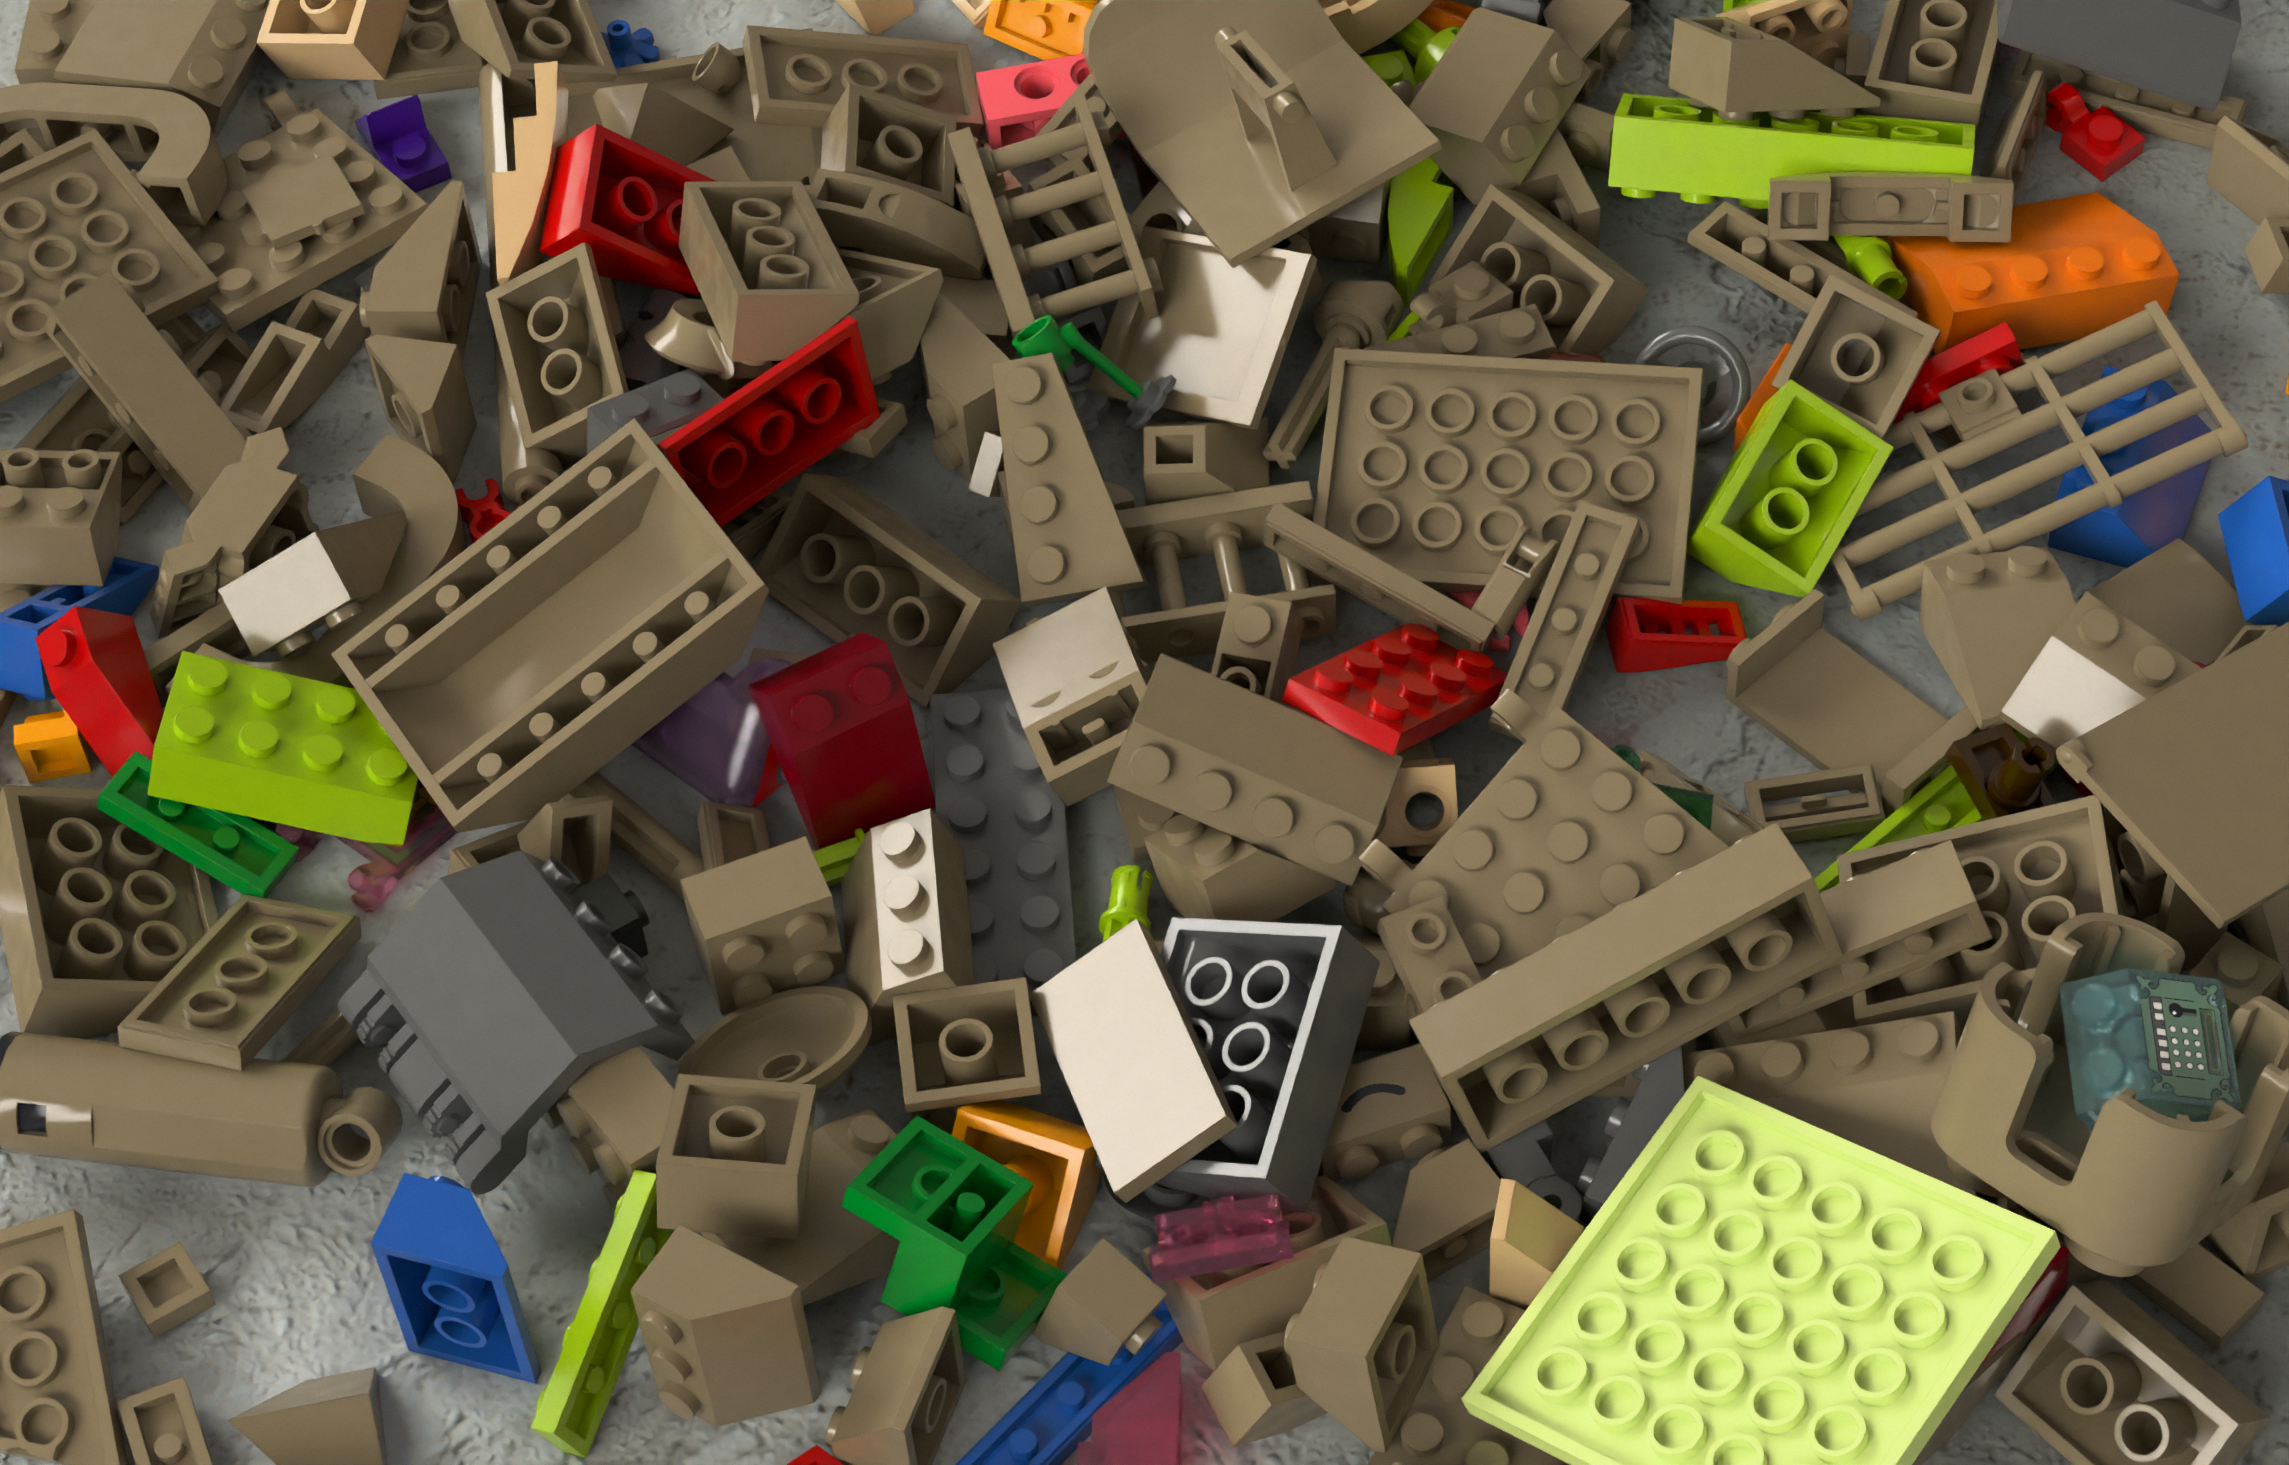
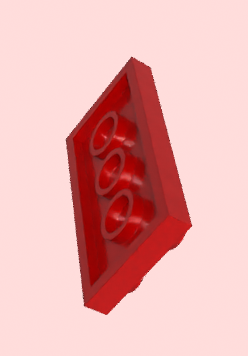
(1397, 688)

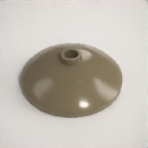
(787, 1037)

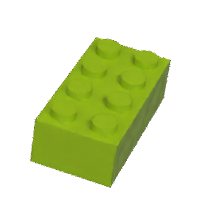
(280, 752)

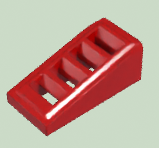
(1640, 648)

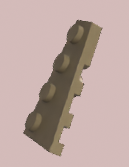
(1058, 498)

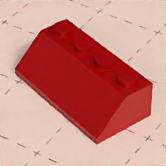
(776, 424)

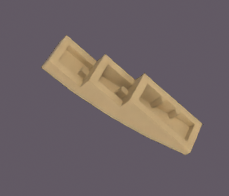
(523, 194)

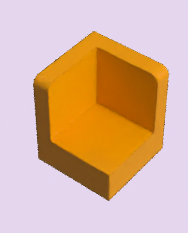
(51, 747)

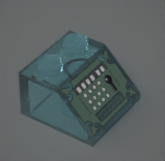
(2151, 1035)

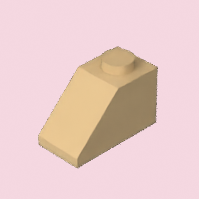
(1526, 1243)

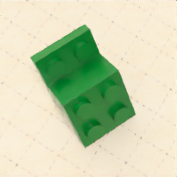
(956, 1238)

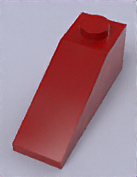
(103, 682)

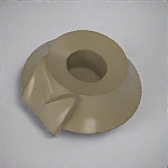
(692, 341)

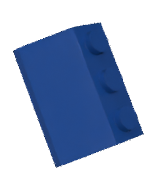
(2145, 518)
(451, 1280)

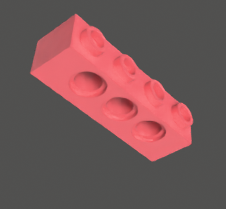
(1026, 96)

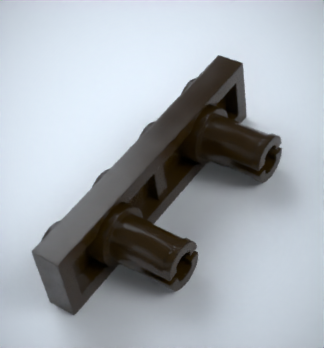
(2003, 772)

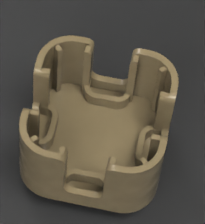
(2141, 1180)

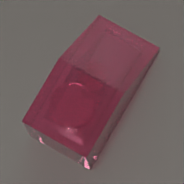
(1141, 1420)

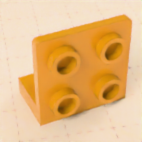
(1040, 26)

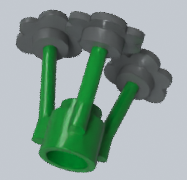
(1046, 337)

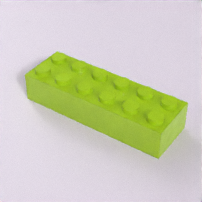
(1695, 153)

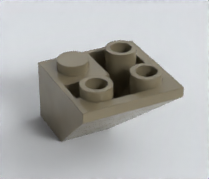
(1202, 459)

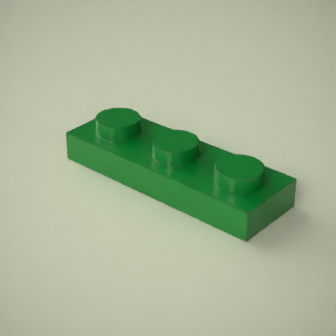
(213, 840)

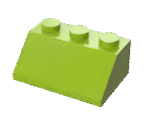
(1787, 494)

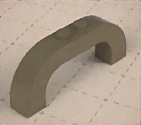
(140, 125)
(387, 481)

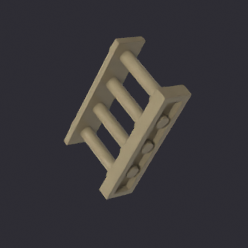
(997, 215)
(1219, 527)

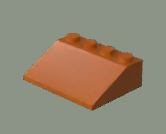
(2059, 278)

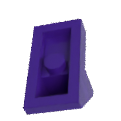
(404, 144)

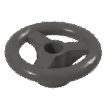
(1729, 360)

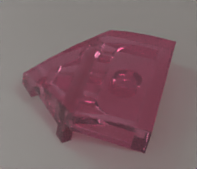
(1220, 1237)

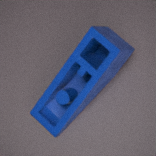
(19, 626)

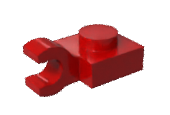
(2095, 139)

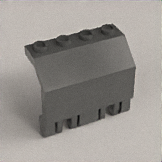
(501, 1005)

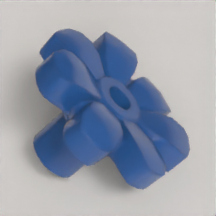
(629, 48)

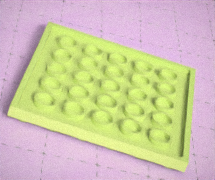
(1761, 1303)

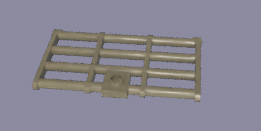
(1991, 423)

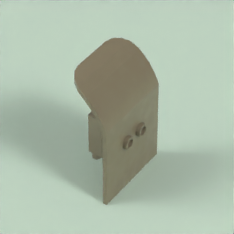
(1250, 112)

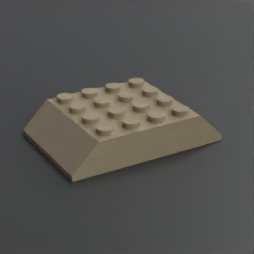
(557, 636)

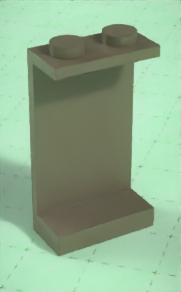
(1840, 705)

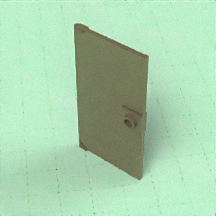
(2204, 777)

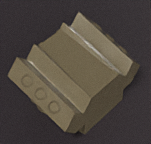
(237, 525)

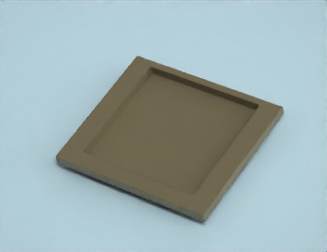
(1214, 330)

